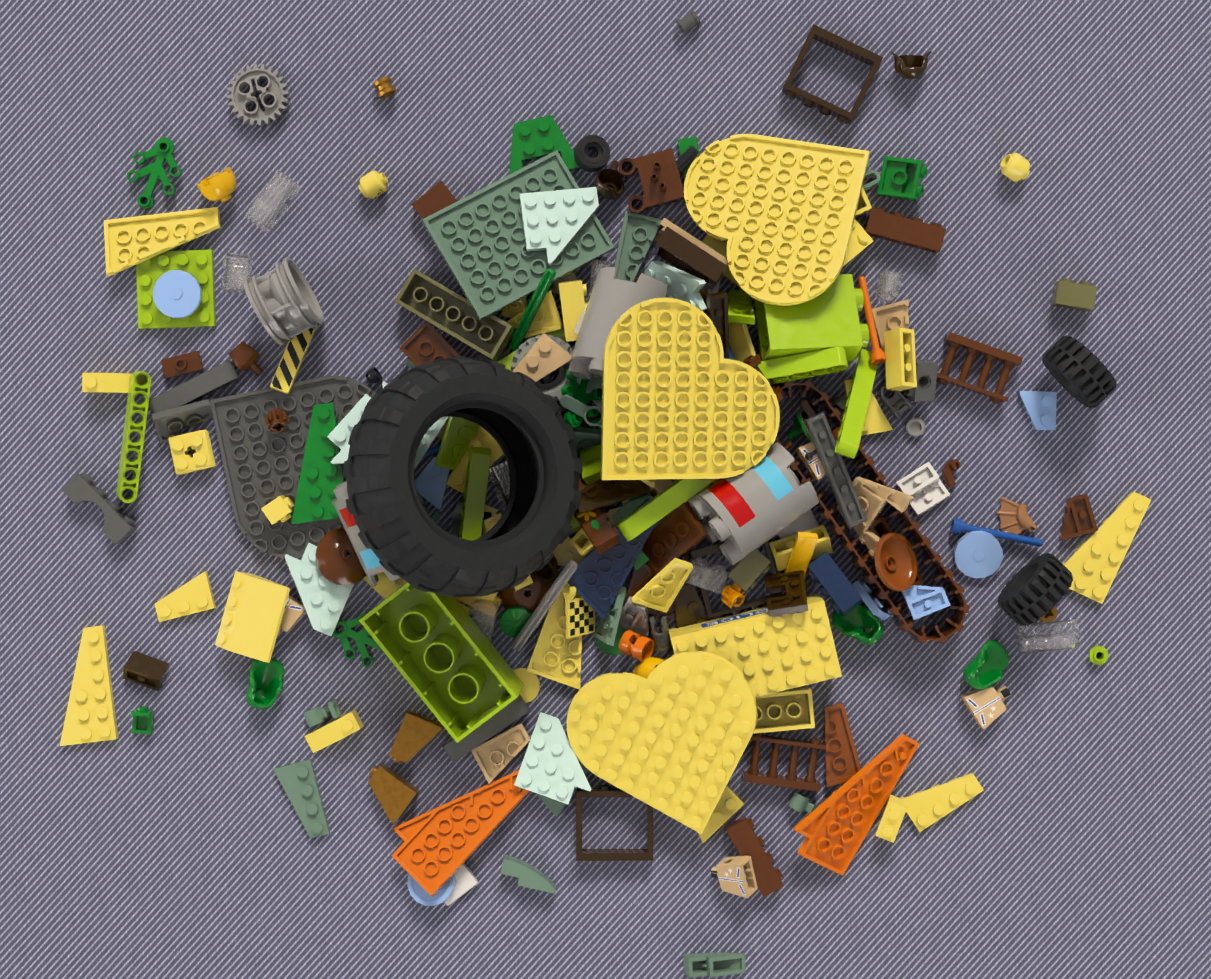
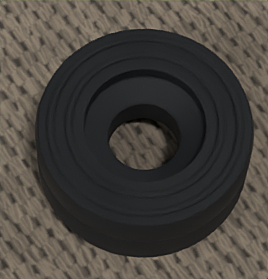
(592, 142)

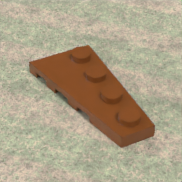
(840, 750)

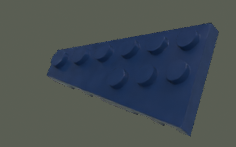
(602, 575)

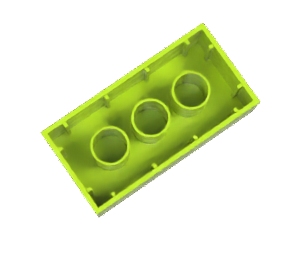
(443, 657)

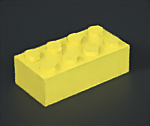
(785, 710)

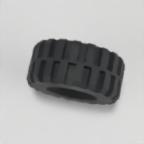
(1079, 371)
(1035, 589)

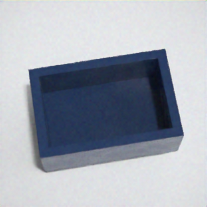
(834, 584)

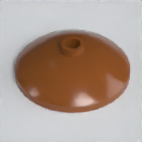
(895, 562)

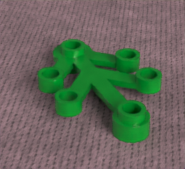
(155, 170)
(579, 394)
(361, 638)

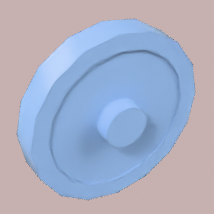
(177, 294)
(978, 554)
(423, 897)

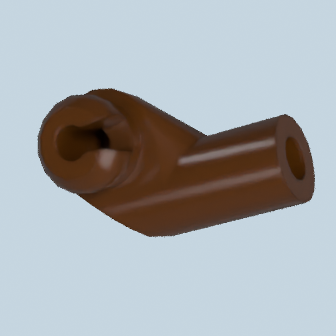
(948, 471)

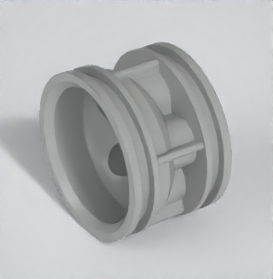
(284, 301)

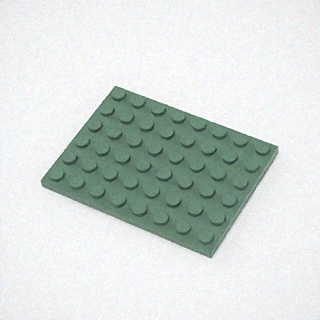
(486, 238)

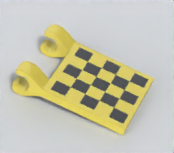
(579, 614)

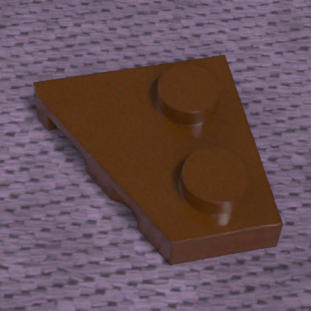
(1077, 517)

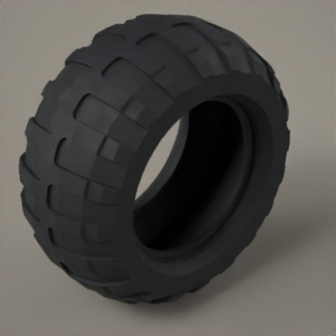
(539, 462)

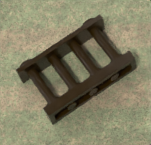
(718, 313)

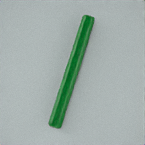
(532, 309)

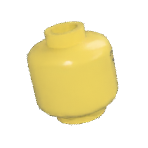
(1015, 167)
(373, 184)

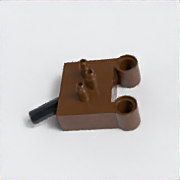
(658, 177)

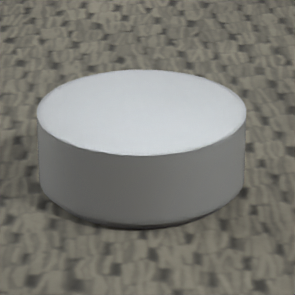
(915, 427)

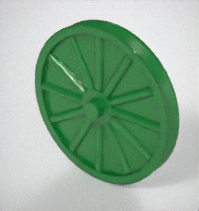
(513, 620)

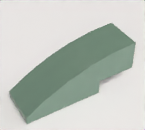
(528, 875)
(713, 964)

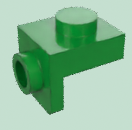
(142, 720)

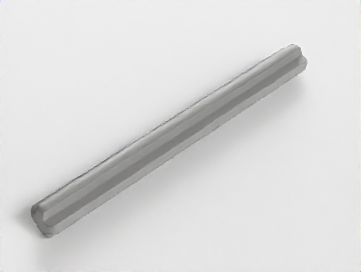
(544, 605)

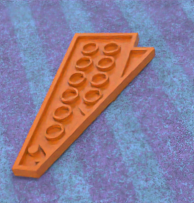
(844, 819)
(449, 834)

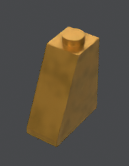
(413, 736)
(391, 790)

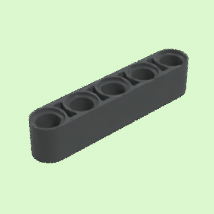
(195, 388)
(489, 728)

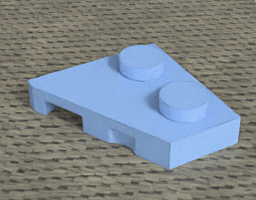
(1040, 408)
(432, 483)
(925, 600)
(873, 603)

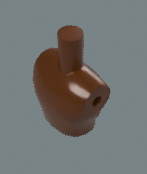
(245, 357)

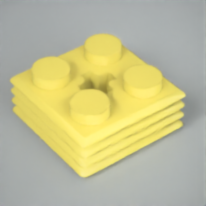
(201, 459)

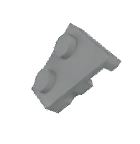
(635, 618)

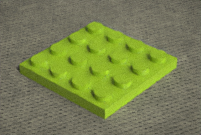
(197, 263)

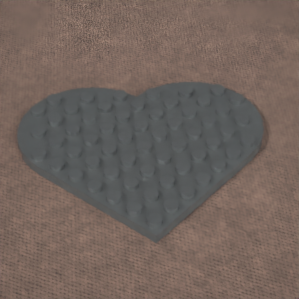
(269, 463)

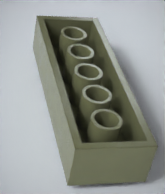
(454, 315)

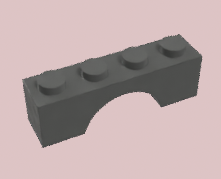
(116, 525)

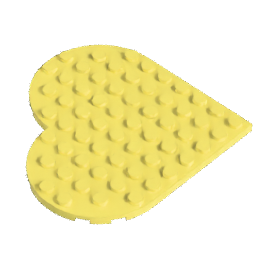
(780, 210)
(677, 401)
(667, 735)

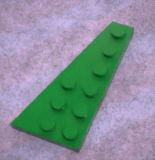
(318, 473)

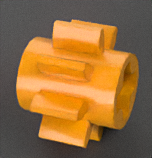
(733, 595)

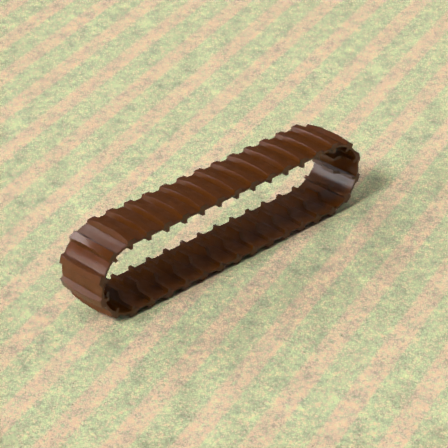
(960, 606)

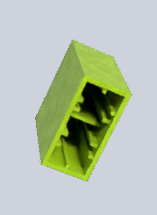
(815, 324)

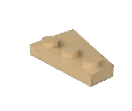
(542, 358)
(500, 750)

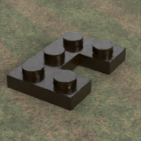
(795, 598)

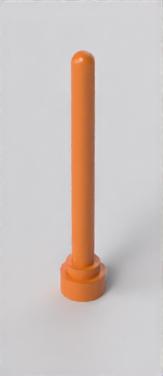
(877, 355)

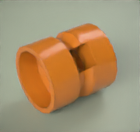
(636, 645)

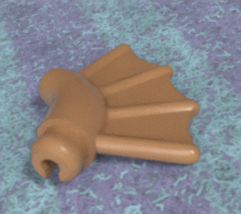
(1015, 517)

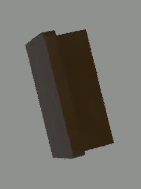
(145, 670)

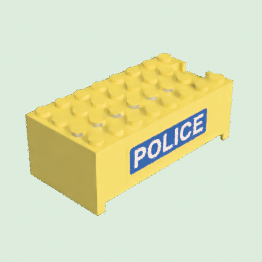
(769, 651)

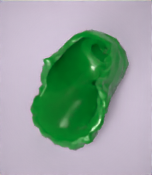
(857, 619)
(987, 666)
(264, 683)

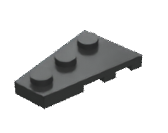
(178, 418)

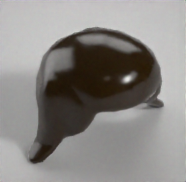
(910, 65)
(609, 182)

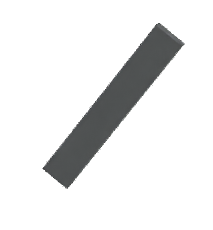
(835, 470)

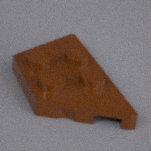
(638, 581)

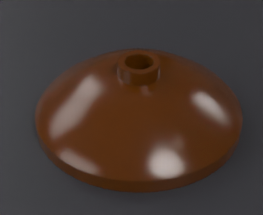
(333, 563)
(512, 598)

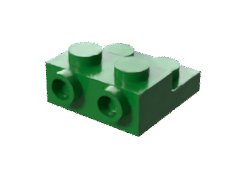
(902, 178)

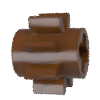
(277, 420)

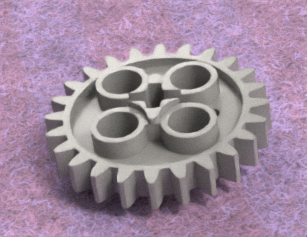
(273, 89)

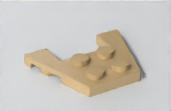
(872, 499)

